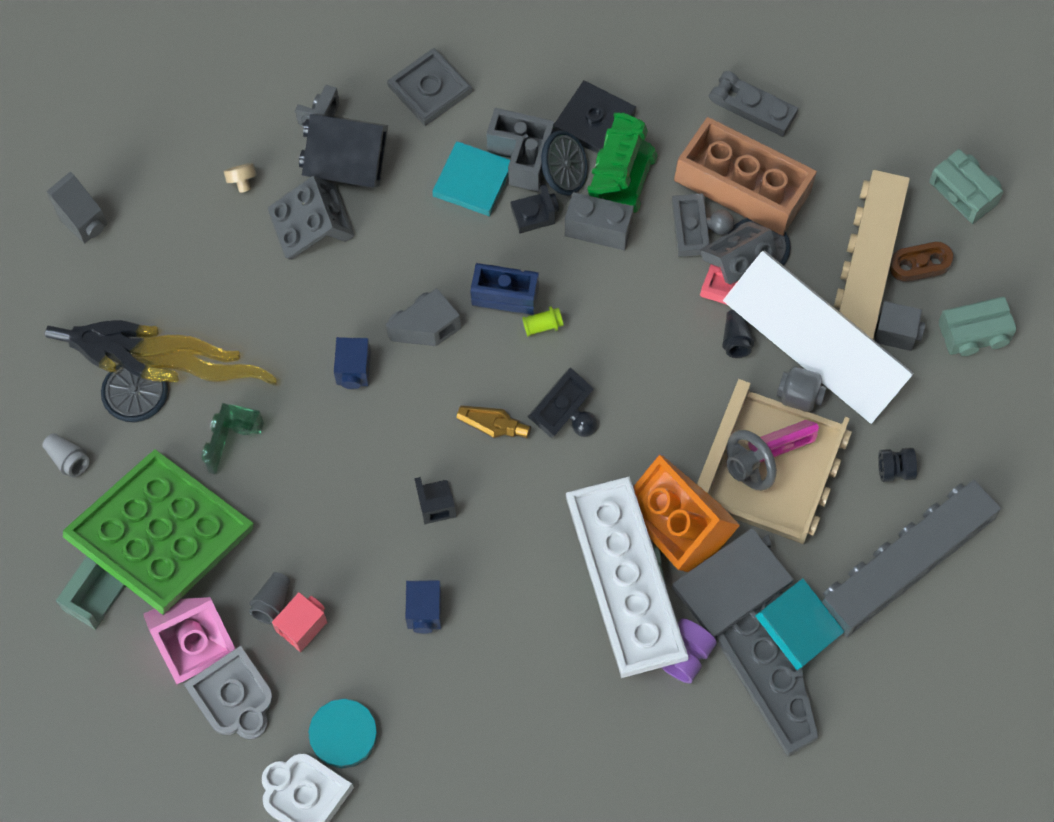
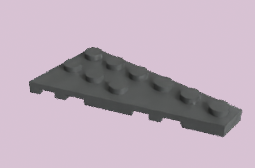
(770, 679)

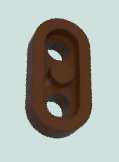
(919, 261)

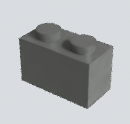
(598, 221)

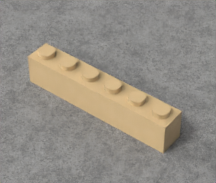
(871, 249)

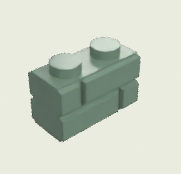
(966, 185)
(977, 326)

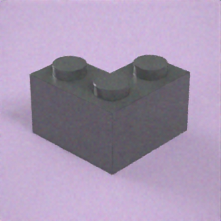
(522, 140)

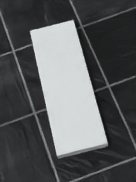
(818, 336)
(626, 577)

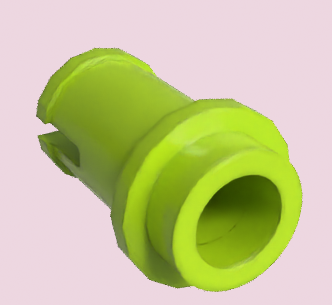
(543, 321)

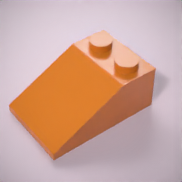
(681, 515)

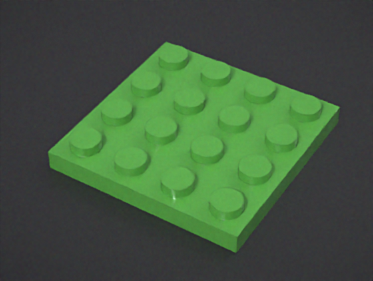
(158, 531)

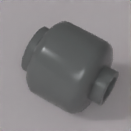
(801, 389)

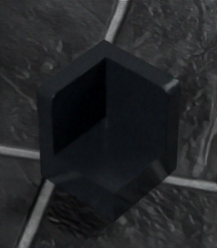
(435, 501)

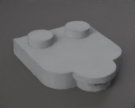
(232, 695)

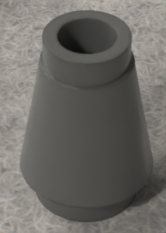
(270, 598)

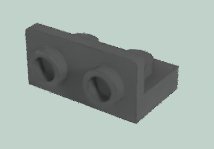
(739, 250)

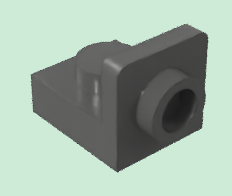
(325, 104)

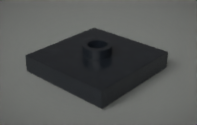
(591, 114)

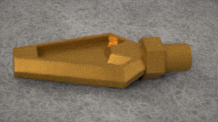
(492, 421)

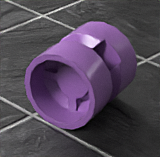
(698, 644)

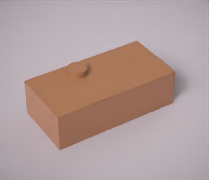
(745, 176)

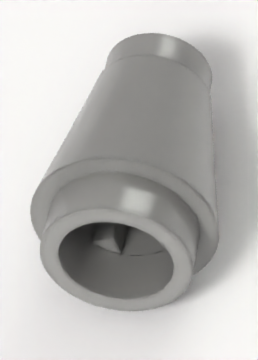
(66, 455)

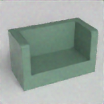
(90, 593)

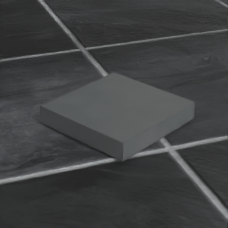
(429, 86)

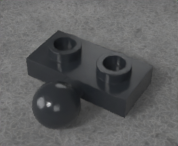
(563, 404)

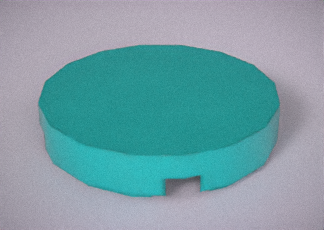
(342, 733)

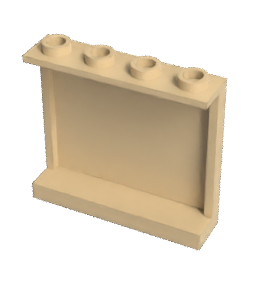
(801, 475)

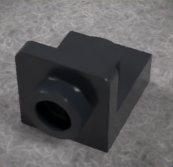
(535, 210)

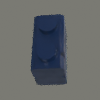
(504, 288)

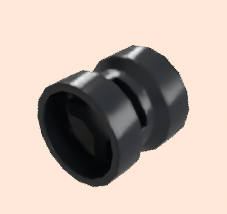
(897, 464)

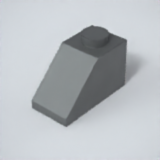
(77, 208)

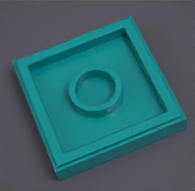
(472, 178)
(799, 624)

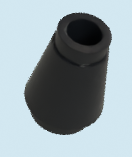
(737, 335)

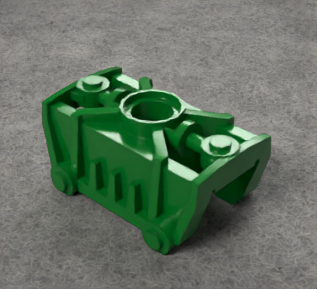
(623, 162)

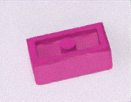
(789, 438)

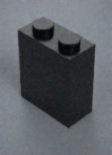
(343, 150)

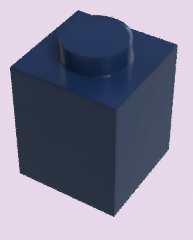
(352, 362)
(423, 606)

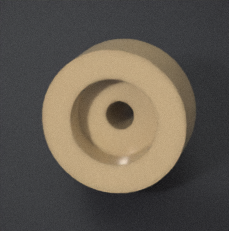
(240, 175)

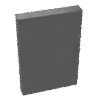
(732, 583)

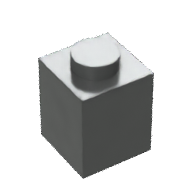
(899, 326)

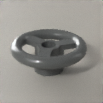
(745, 464)

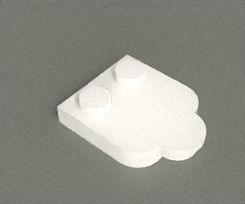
(303, 790)

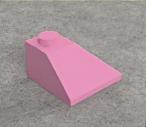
(189, 636)

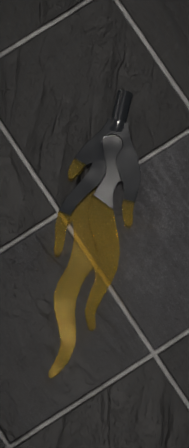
(147, 353)

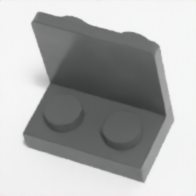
(308, 216)

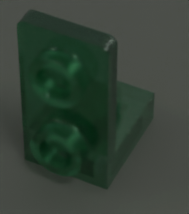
(240, 419)

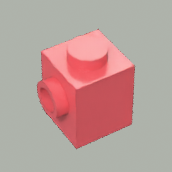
(300, 621)

